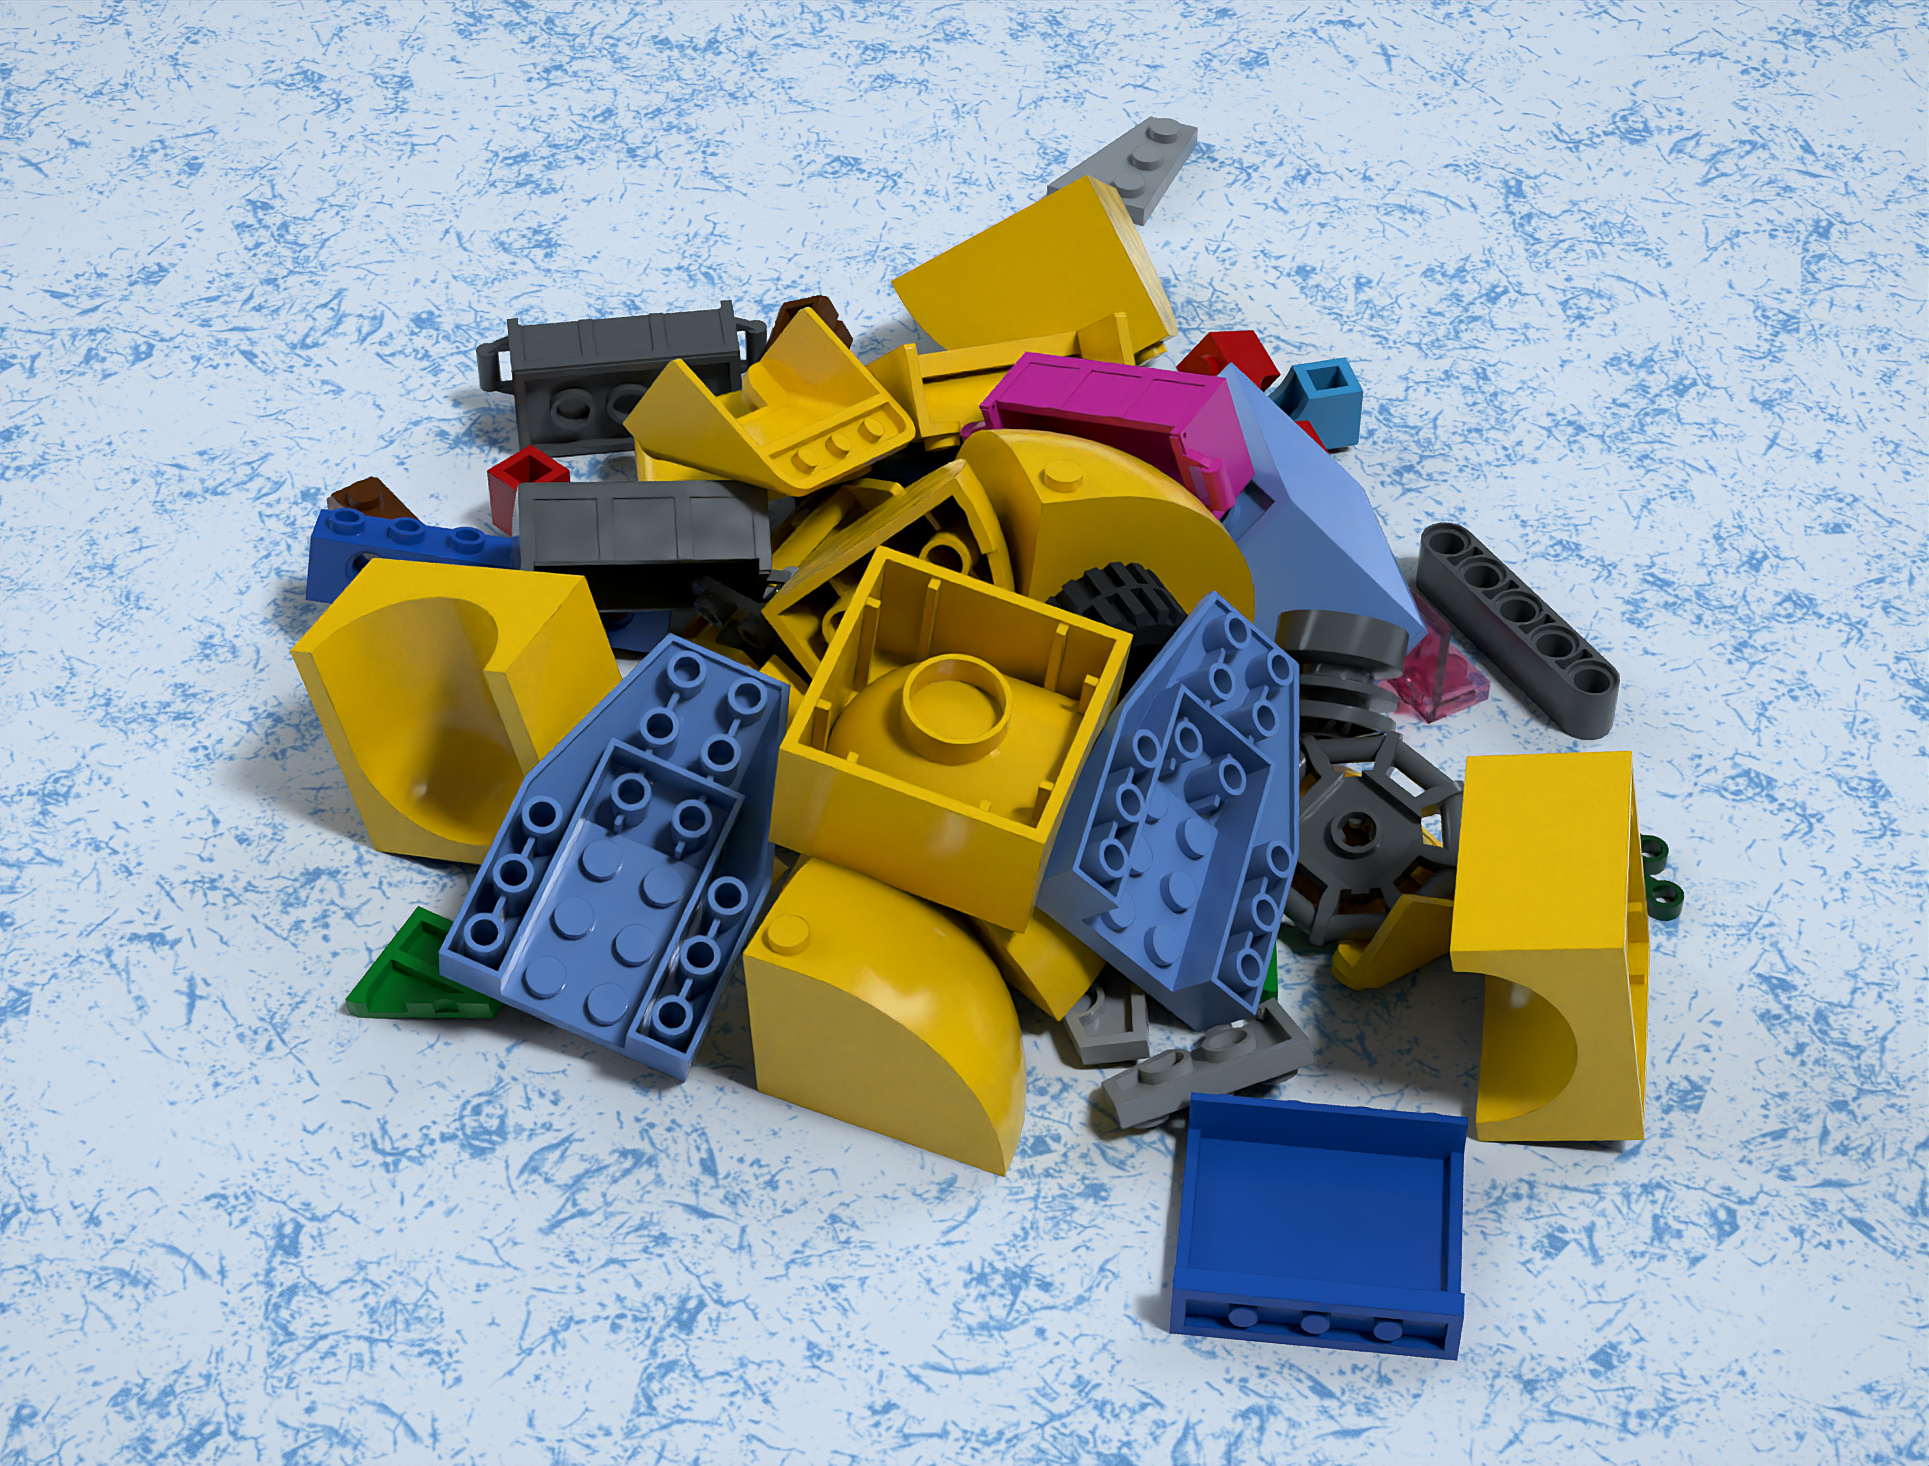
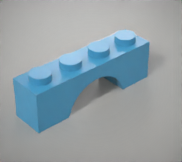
(1327, 397)

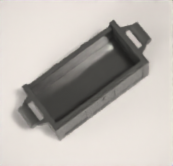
(587, 375)
(648, 539)

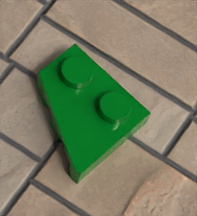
(408, 981)

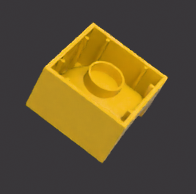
(450, 693)
(946, 737)
(1563, 934)

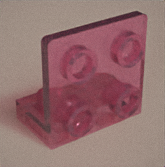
(1436, 674)

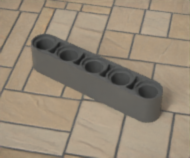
(1518, 631)

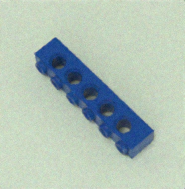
(347, 534)

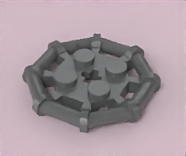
(1395, 833)

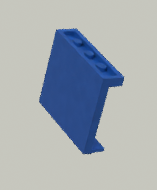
(1321, 1226)

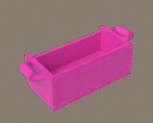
(1161, 416)

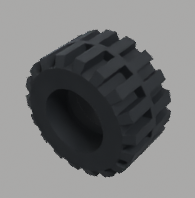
(1128, 601)

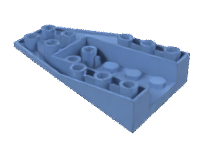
(1309, 526)
(1188, 821)
(633, 861)

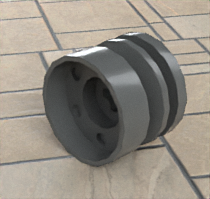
(1337, 667)

